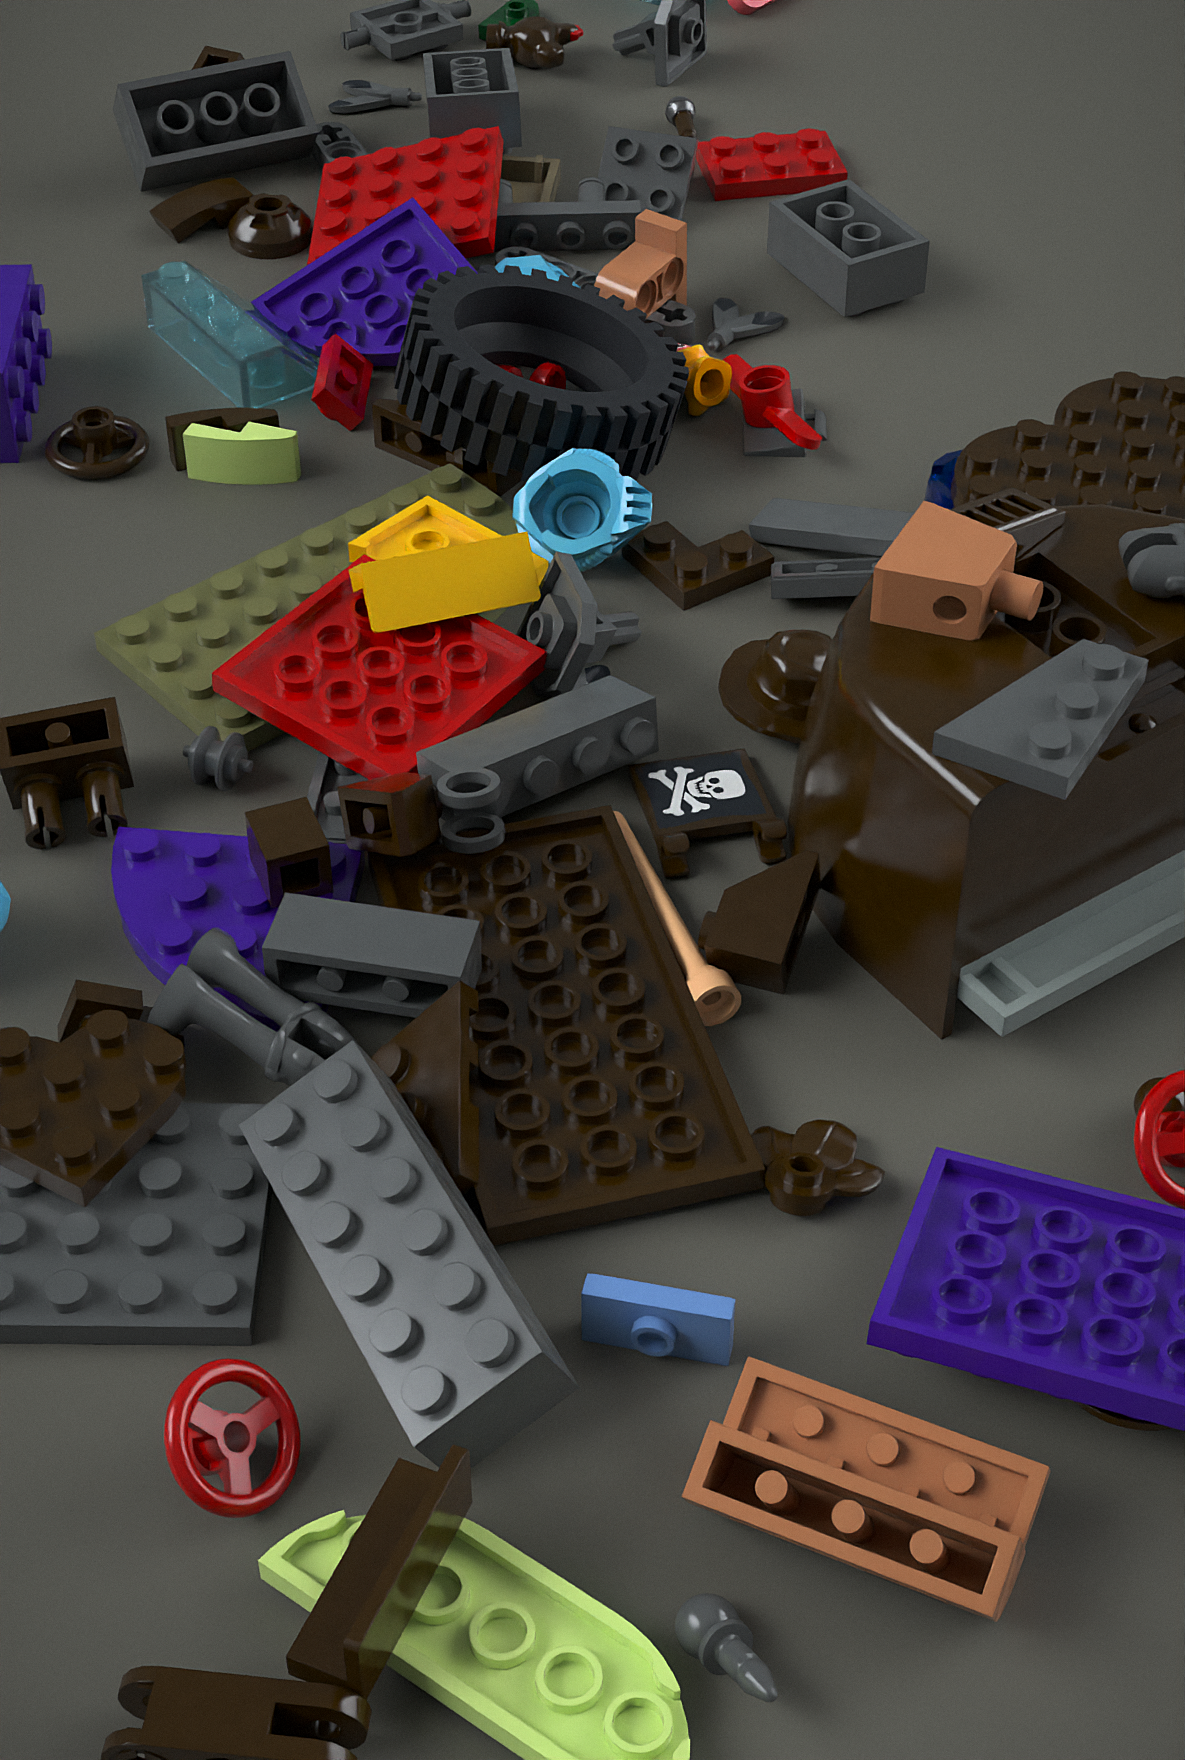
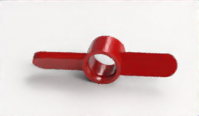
(769, 401)

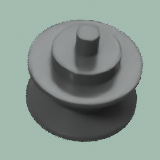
(217, 758)

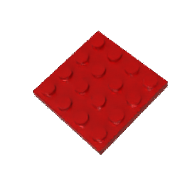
(448, 177)
(375, 694)

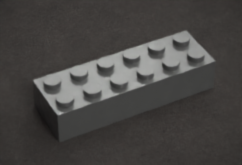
(406, 1260)

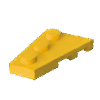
(424, 528)

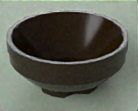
(270, 228)

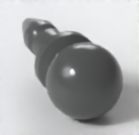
(712, 1632)

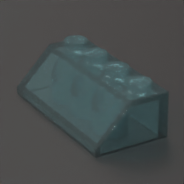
(225, 337)

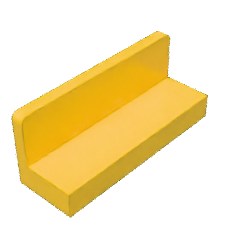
(447, 582)

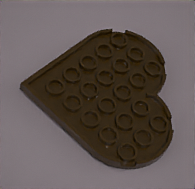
(1107, 446)

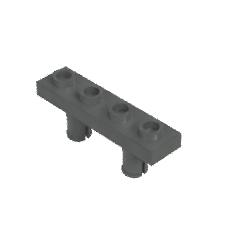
(571, 225)

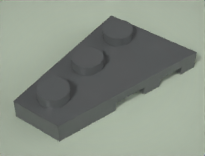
(1049, 720)

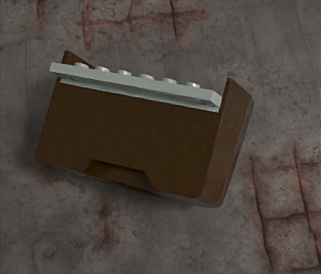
(964, 877)

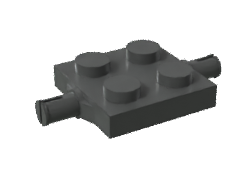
(406, 27)

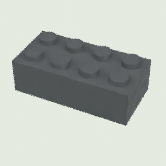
(472, 92)
(214, 120)

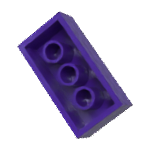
(22, 356)

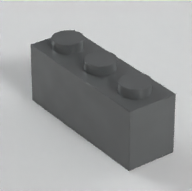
(369, 954)

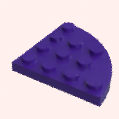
(363, 286)
(185, 883)

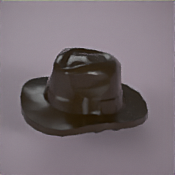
(773, 680)

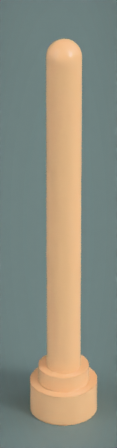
(709, 986)

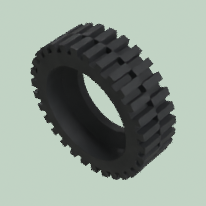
(513, 318)

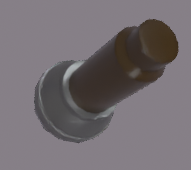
(680, 113)

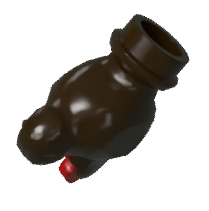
(533, 40)

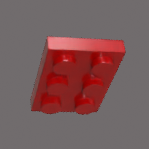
(769, 164)

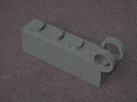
(536, 756)

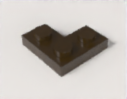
(694, 573)

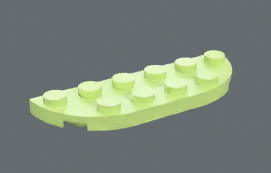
(512, 1648)

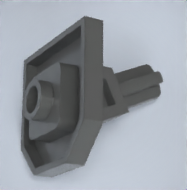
(672, 34)
(570, 627)

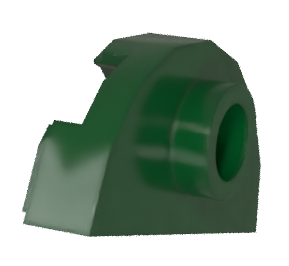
(509, 14)

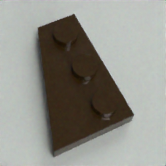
(431, 1072)

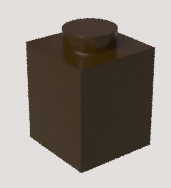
(289, 850)

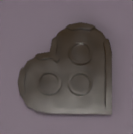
(85, 1103)

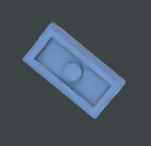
(657, 1319)

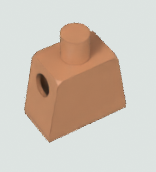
(950, 576)

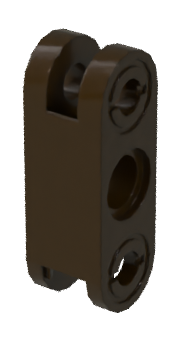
(235, 1717)

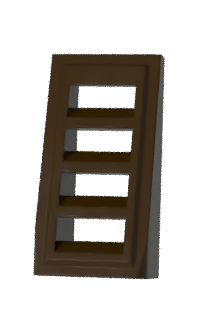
(1015, 514)

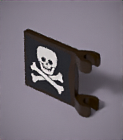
(702, 800)

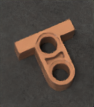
(651, 267)

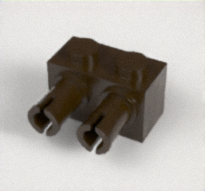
(64, 757)

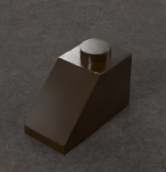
(391, 813)
(763, 923)

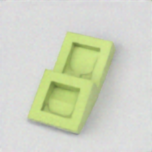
(247, 457)

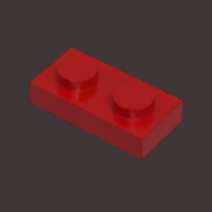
(342, 383)

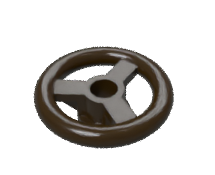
(97, 434)

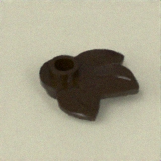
(813, 1166)

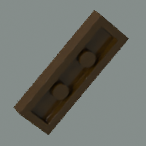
(383, 1574)

